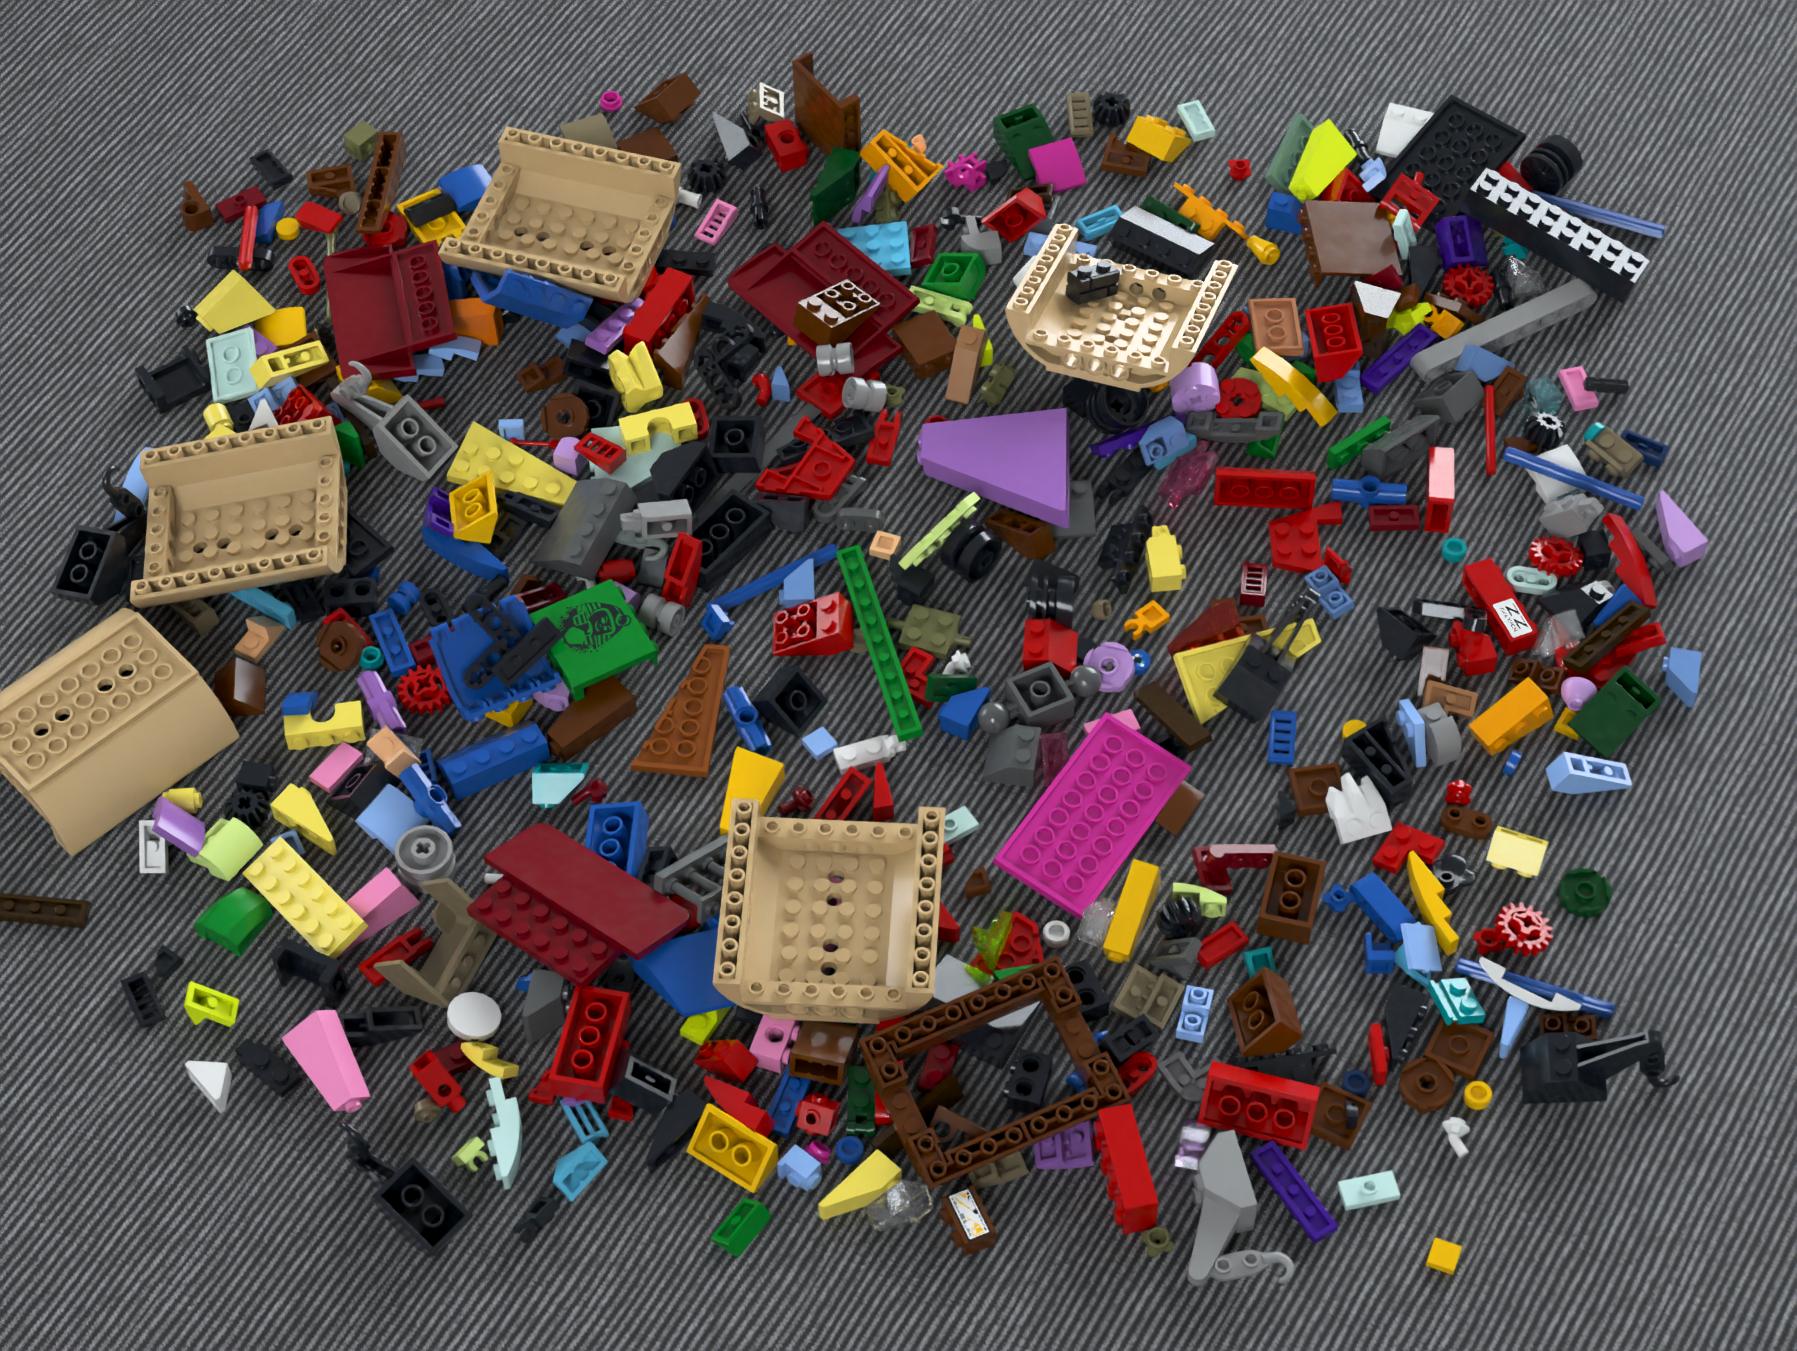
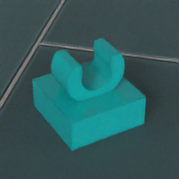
(1513, 247)

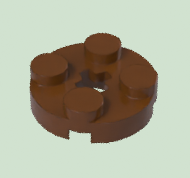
(555, 409)
(352, 644)
(1426, 1099)

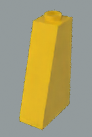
(751, 778)
(1132, 911)

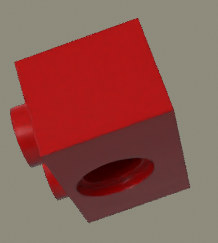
(786, 145)

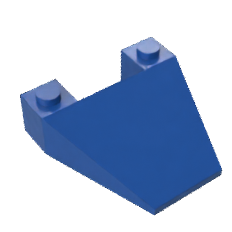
(684, 971)

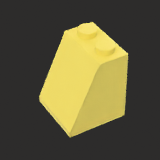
(231, 305)

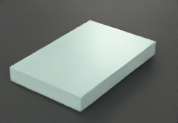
(229, 365)

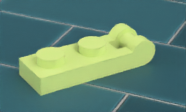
(942, 305)

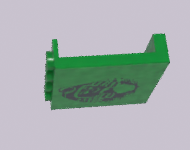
(597, 638)

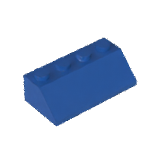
(493, 759)
(619, 834)

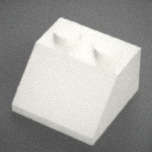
(1399, 128)

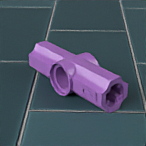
(380, 702)

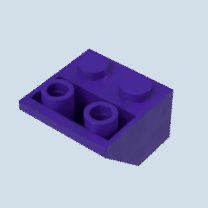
(1460, 242)

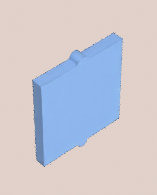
(1421, 947)

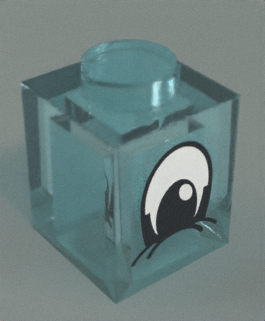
(1542, 395)

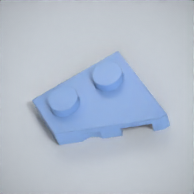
(1413, 730)

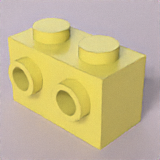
(1517, 852)

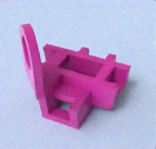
(971, 173)

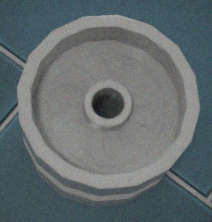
(424, 855)

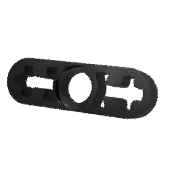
(225, 258)

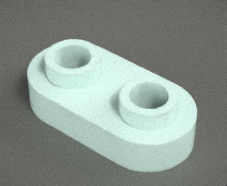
(1531, 580)

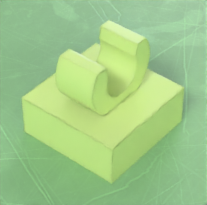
(468, 1152)

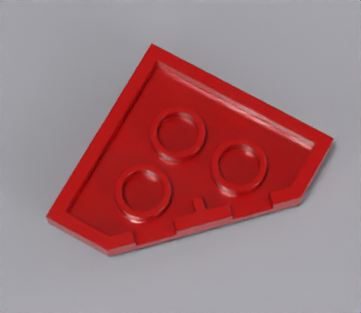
(1020, 948)

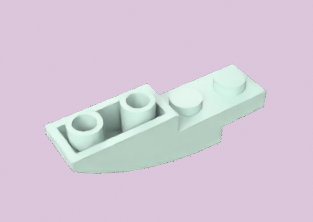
(507, 1134)

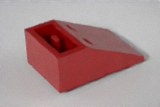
(302, 406)
(814, 627)

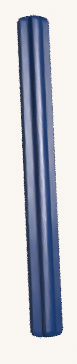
(1604, 216)
(1573, 478)
(771, 580)
(1541, 989)

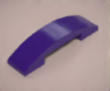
(437, 513)

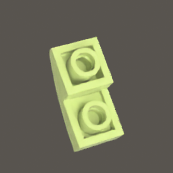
(1209, 902)

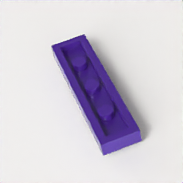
(1397, 358)
(1127, 439)
(1293, 1192)

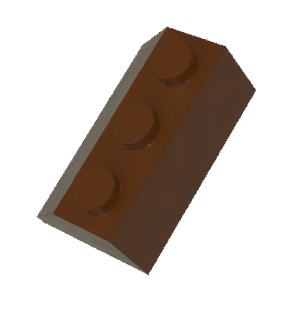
(1264, 1015)

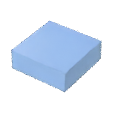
(512, 428)
(819, 743)

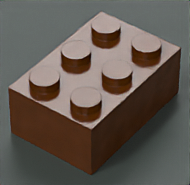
(1291, 897)

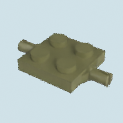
(930, 631)

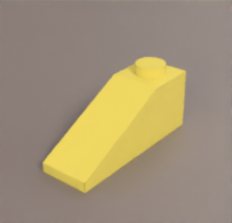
(295, 361)
(298, 812)
(862, 1186)

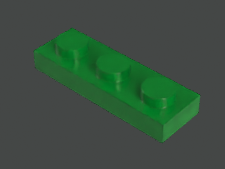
(1353, 445)

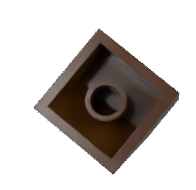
(669, 99)

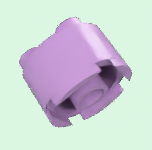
(1195, 389)

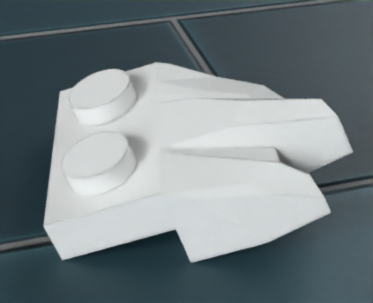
(1357, 809)

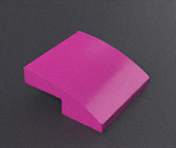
(1058, 165)

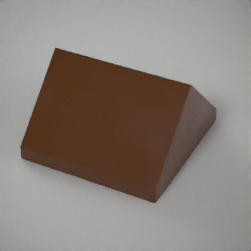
(241, 688)

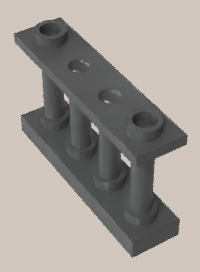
(692, 870)

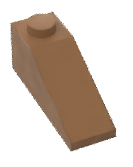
(966, 364)

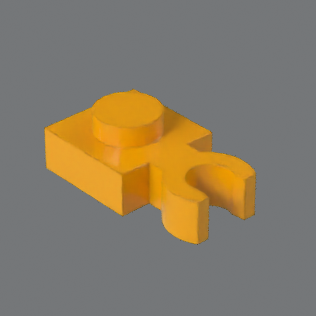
(1444, 324)
(1148, 618)

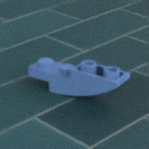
(1348, 391)

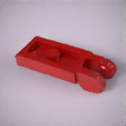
(886, 433)
(397, 949)

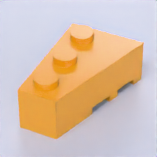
(908, 169)
(1512, 717)

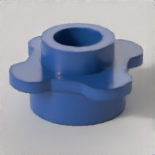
(1338, 905)

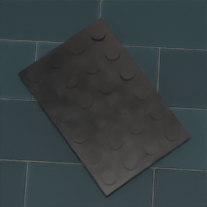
(1452, 155)

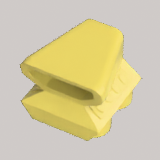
(635, 377)

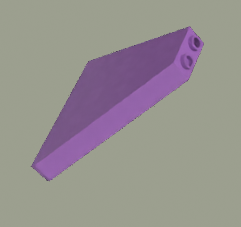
(1005, 458)

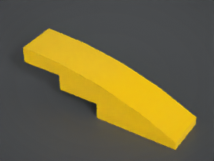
(1287, 380)
(1429, 897)

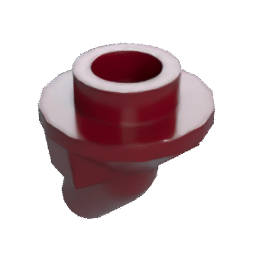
(595, 790)
(802, 799)

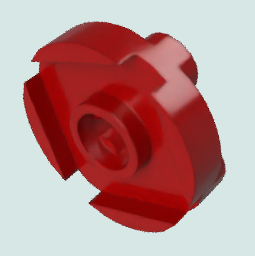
(396, 233)
(1241, 388)

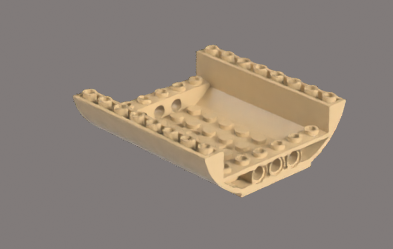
(576, 200)
(1118, 340)
(240, 495)
(118, 742)
(780, 918)

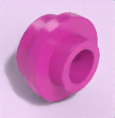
(611, 101)
(818, 1151)

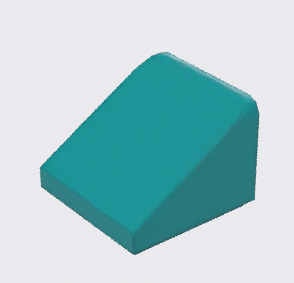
(1257, 959)

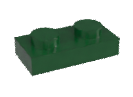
(943, 686)

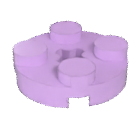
(1122, 662)

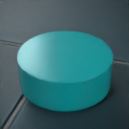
(1593, 432)
(1454, 550)

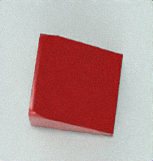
(1336, 564)

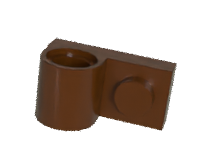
(195, 210)
(1507, 388)
(969, 1129)

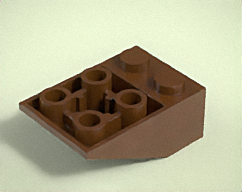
(834, 313)

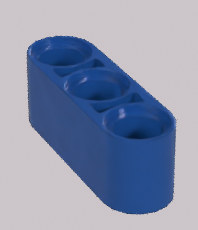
(1381, 906)

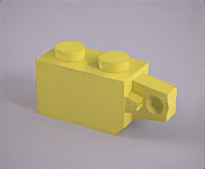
(1163, 561)

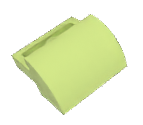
(227, 848)

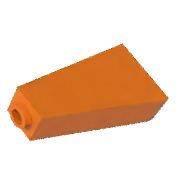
(478, 320)

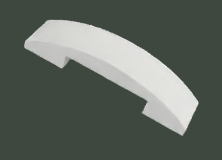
(1558, 1003)

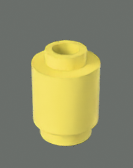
(216, 415)
(185, 798)

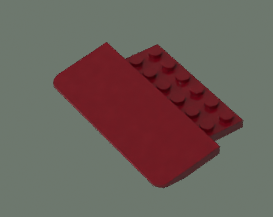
(781, 278)
(387, 307)
(572, 905)

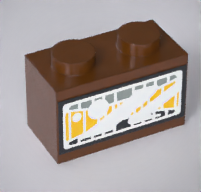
(968, 1221)

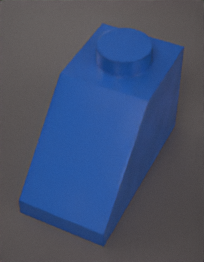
(1283, 213)
(961, 712)

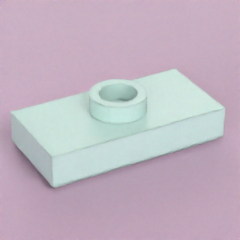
(1196, 120)
(1404, 232)
(958, 825)
(1368, 1190)

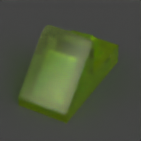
(992, 942)

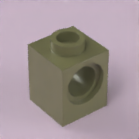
(361, 141)

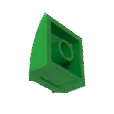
(955, 275)
(235, 920)

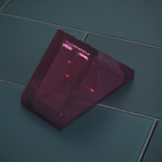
(1053, 755)

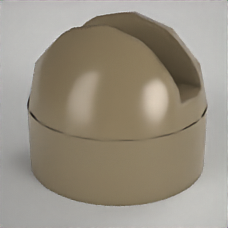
(1101, 609)

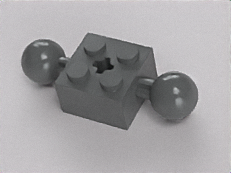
(1039, 697)

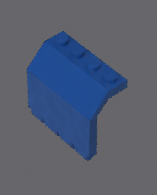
(532, 297)
(462, 645)

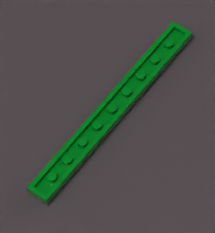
(879, 643)

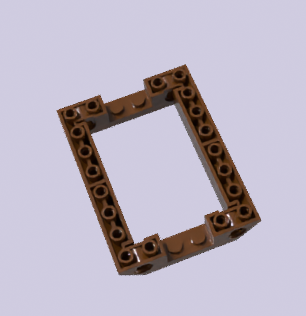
(1043, 982)

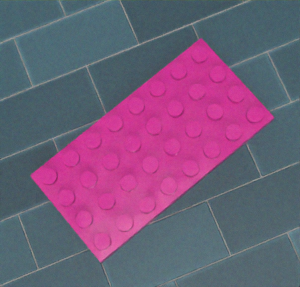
(1092, 815)

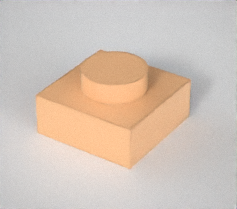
(884, 545)

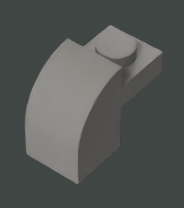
(984, 243)
(1442, 735)

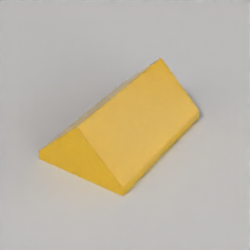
(474, 509)
(733, 1149)

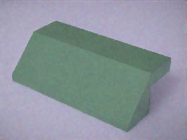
(1289, 154)

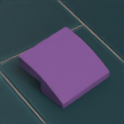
(871, 194)
(178, 827)
(1067, 1149)

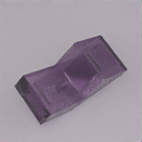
(1193, 1144)

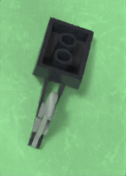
(676, 475)

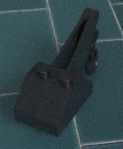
(97, 557)
(1261, 667)
(1575, 1068)
(410, 1198)

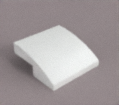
(1551, 488)

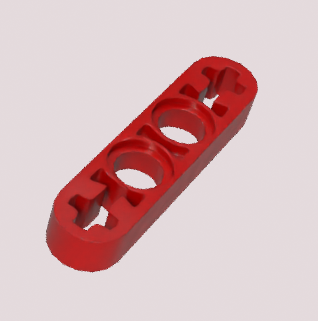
(1223, 351)

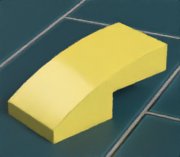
(486, 1058)

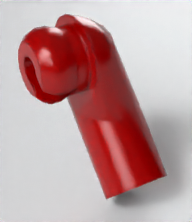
(763, 383)

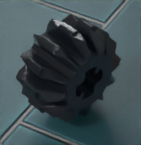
(1111, 109)
(706, 176)
(1544, 430)
(247, 807)
(1178, 917)

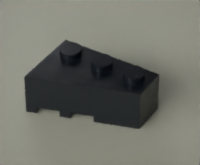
(1375, 754)

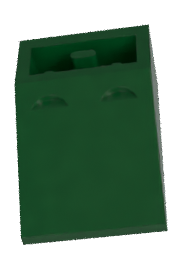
(1018, 133)
(836, 184)
(1615, 712)

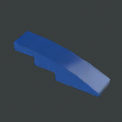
(469, 557)

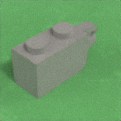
(1570, 515)
(659, 519)

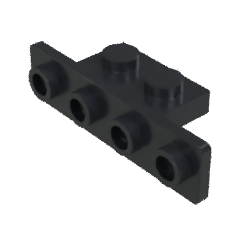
(1124, 548)
(1292, 1066)

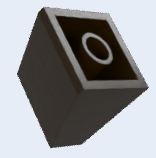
(1375, 316)

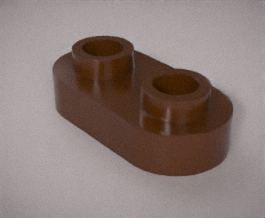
(1466, 823)

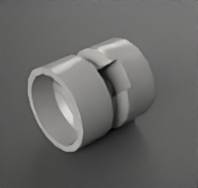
(835, 359)
(864, 395)
(660, 614)

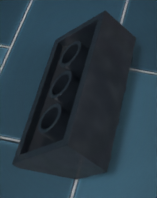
(1160, 243)

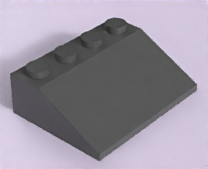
(586, 527)

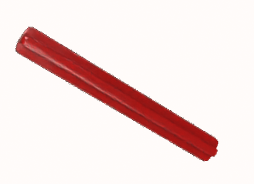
(247, 238)

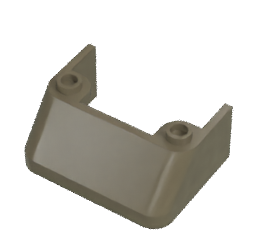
(455, 954)

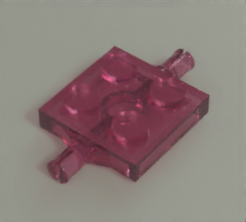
(1189, 474)

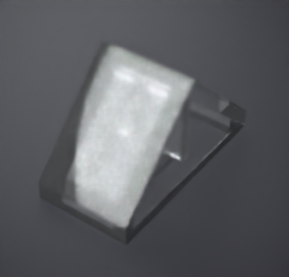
(1523, 279)

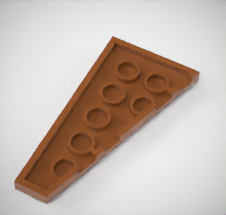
(688, 725)

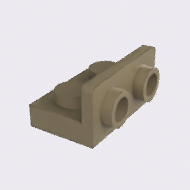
(765, 102)
(1614, 453)

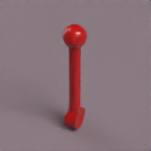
(552, 444)

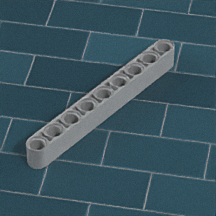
(1505, 328)

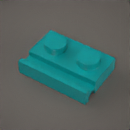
(1456, 1001)

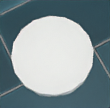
(473, 1016)

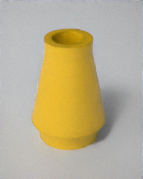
(1264, 250)

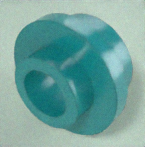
(371, 653)

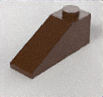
(1022, 533)

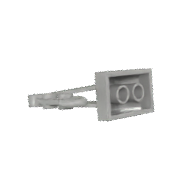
(402, 431)
(1226, 1208)

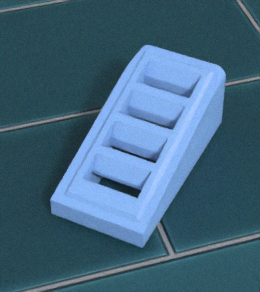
(1514, 1018)

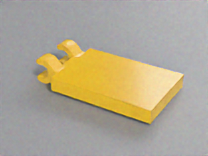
(438, 229)

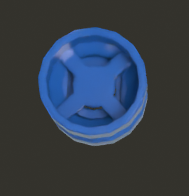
(404, 598)

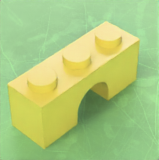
(674, 420)
(344, 726)

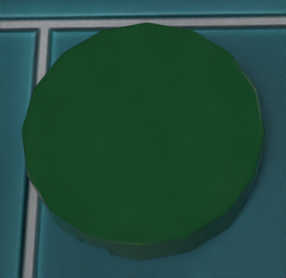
(1584, 893)

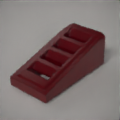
(542, 592)
(1248, 597)

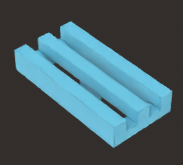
(1102, 226)
(593, 1136)

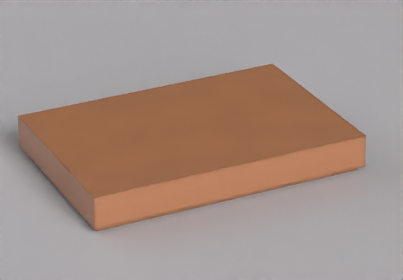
(1276, 326)

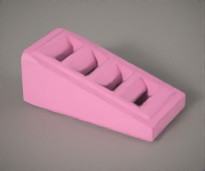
(718, 207)

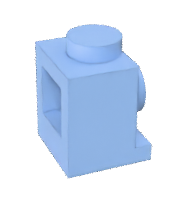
(800, 1169)

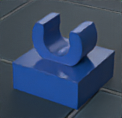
(716, 622)

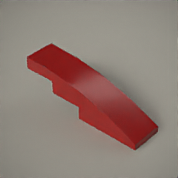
(1633, 567)

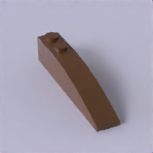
(382, 182)

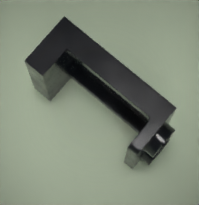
(175, 381)
(324, 971)

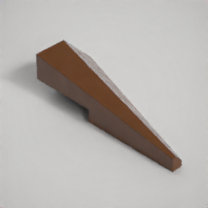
(679, 348)

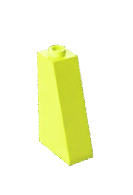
(1321, 161)

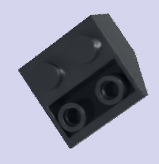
(642, 1082)

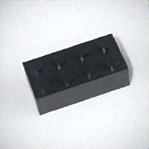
(728, 536)

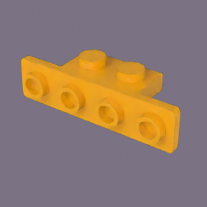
(1210, 220)

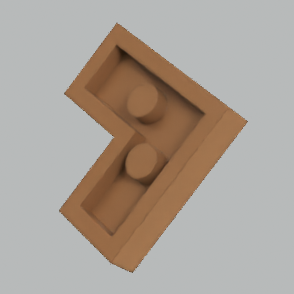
(1452, 699)

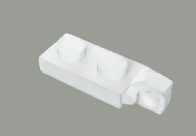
(867, 752)

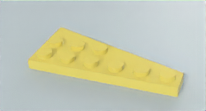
(511, 468)
(1206, 666)

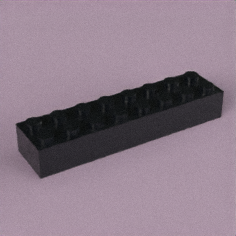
(1554, 235)

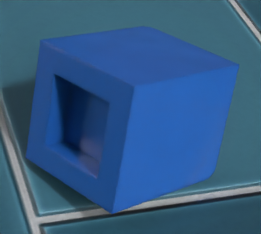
(1377, 957)

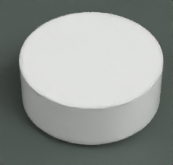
(1056, 934)

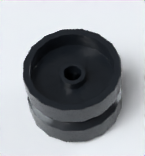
(971, 550)

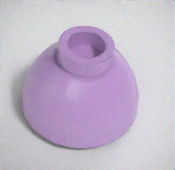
(1577, 692)

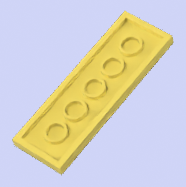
(305, 899)

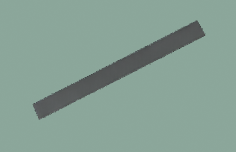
(741, 480)

